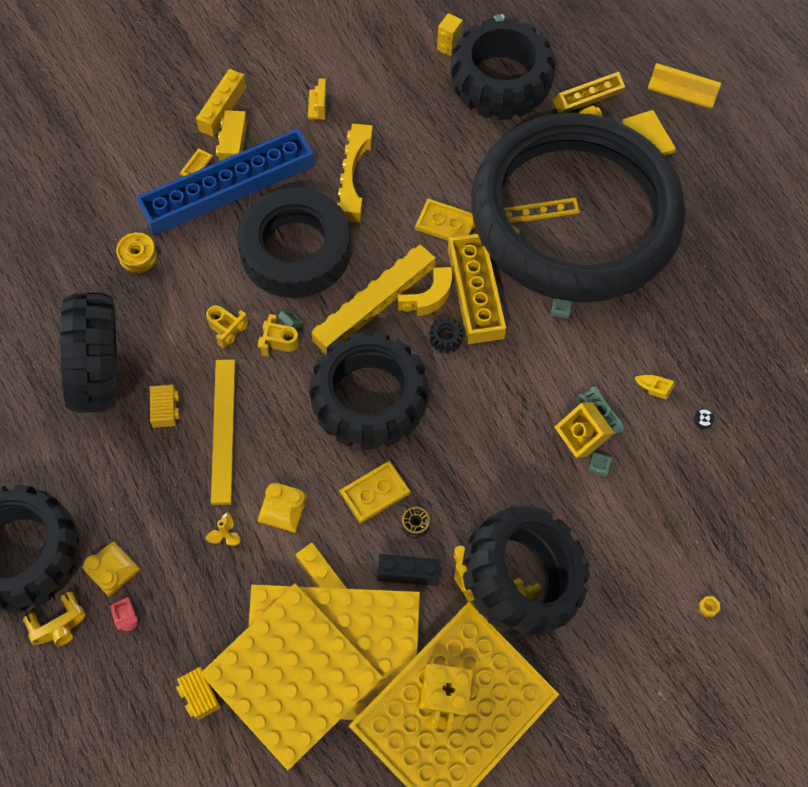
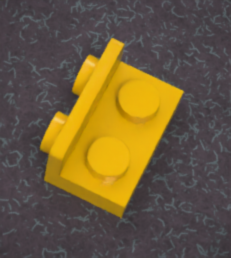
(317, 101)

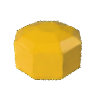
(709, 606)

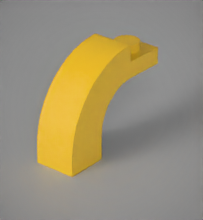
(431, 299)

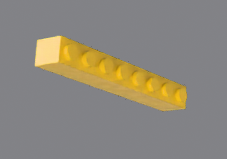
(374, 298)

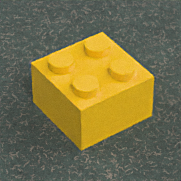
(584, 429)

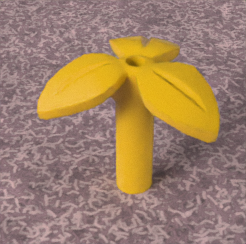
(224, 525)

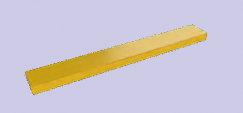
(526, 217)
(223, 433)

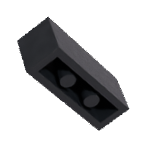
(408, 570)

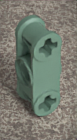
(595, 396)

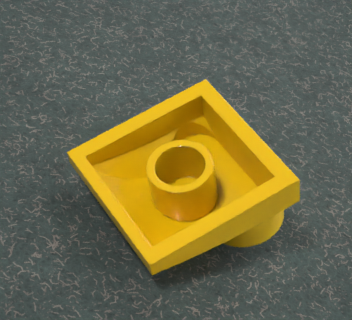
(282, 507)
(110, 568)

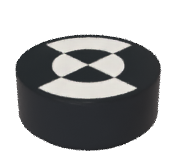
(704, 418)

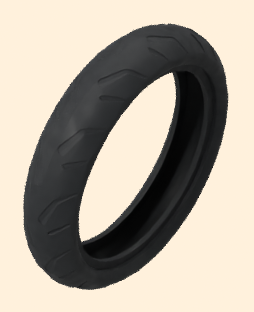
(591, 135)

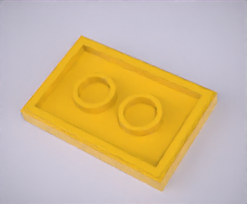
(650, 127)
(444, 220)
(374, 492)

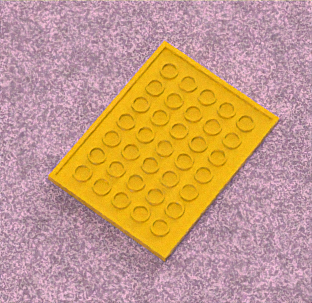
(374, 621)
(502, 706)

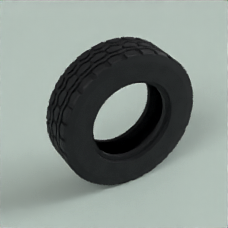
(287, 207)

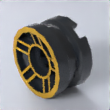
(411, 516)

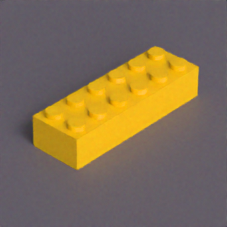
(476, 289)

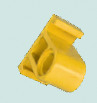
(227, 325)
(275, 336)

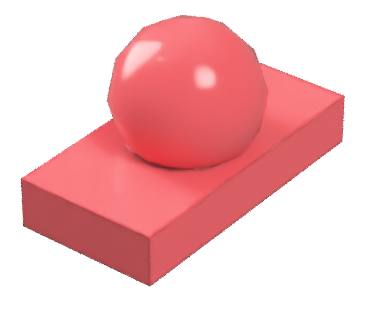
(124, 615)

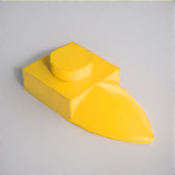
(656, 385)

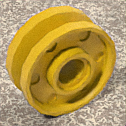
(136, 243)

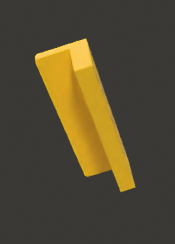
(684, 85)

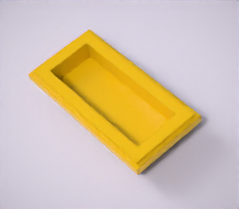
(197, 162)

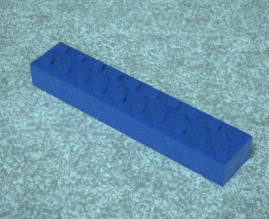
(225, 181)

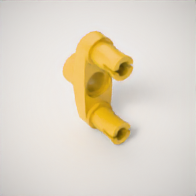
(59, 628)

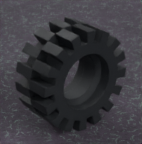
(442, 344)

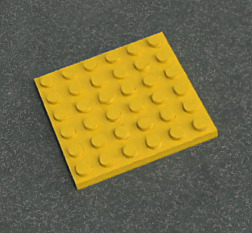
(291, 676)

